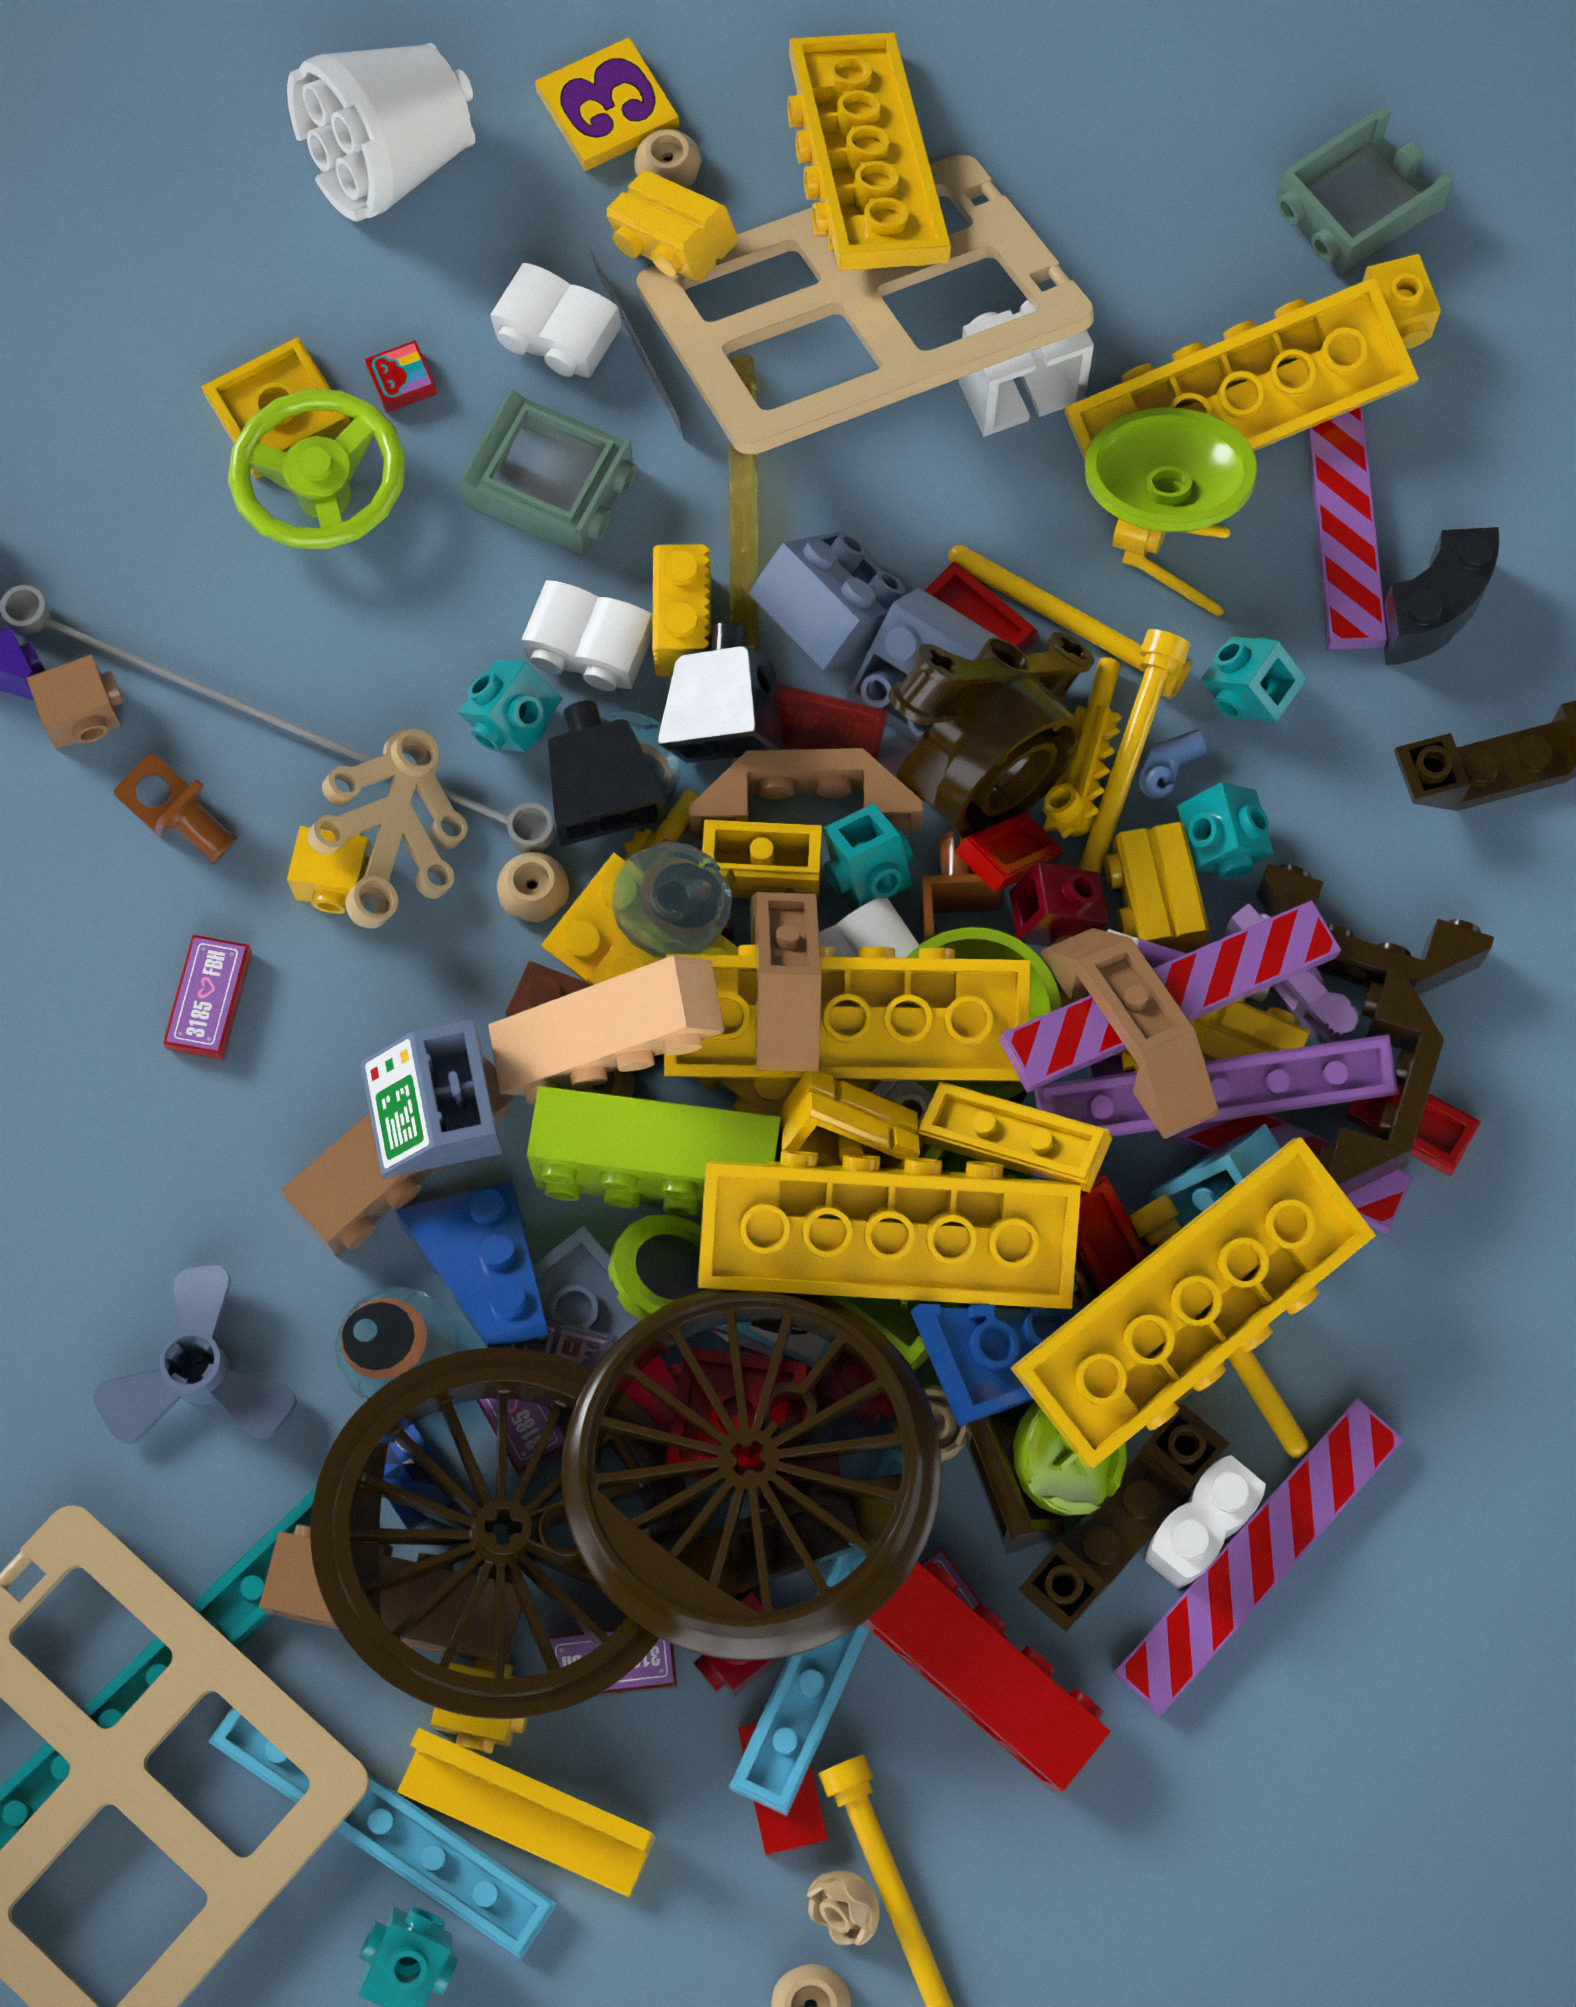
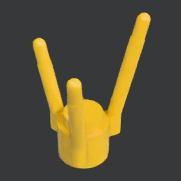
(1139, 541)

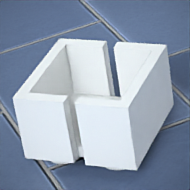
(1051, 374)

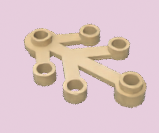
(395, 821)

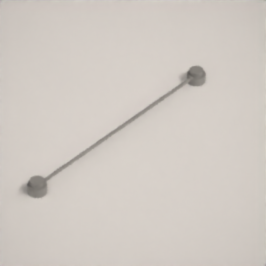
(27, 613)

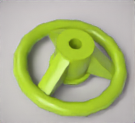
(317, 470)

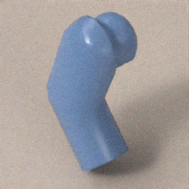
(1163, 760)

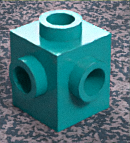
(1253, 679)
(509, 706)
(1226, 830)
(877, 862)
(400, 1981)

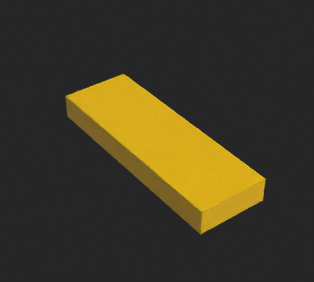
(1014, 1136)

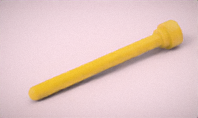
(1061, 613)
(1162, 656)
(1158, 1224)
(851, 1788)

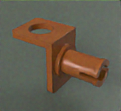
(179, 812)
(955, 889)

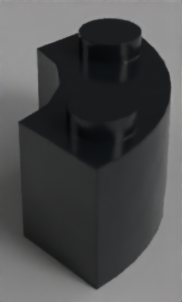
(1442, 599)

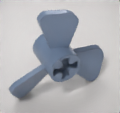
(140, 1400)

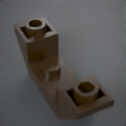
(1492, 768)
(1449, 951)
(1395, 1012)
(861, 1515)
(1113, 1534)

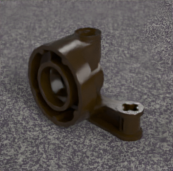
(995, 729)

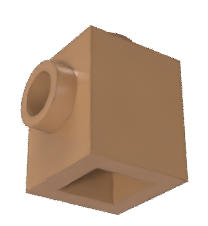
(76, 702)

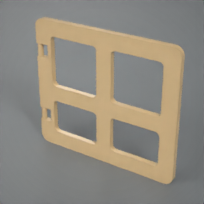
(857, 295)
(112, 1769)

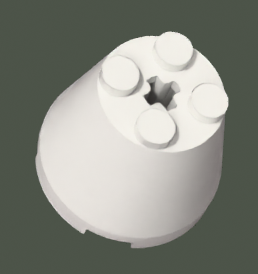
(379, 122)

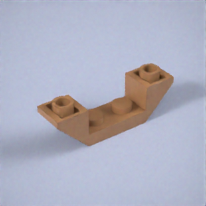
(819, 771)
(787, 980)
(1171, 1069)

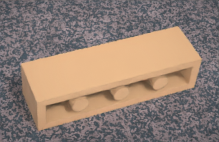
(607, 1028)

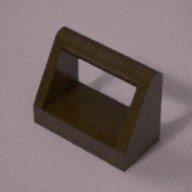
(1013, 1511)

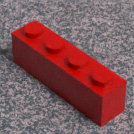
(989, 1677)

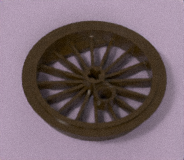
(348, 1533)
(654, 1583)

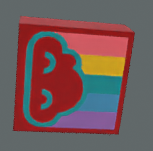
(400, 376)

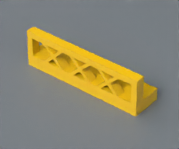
(526, 1813)

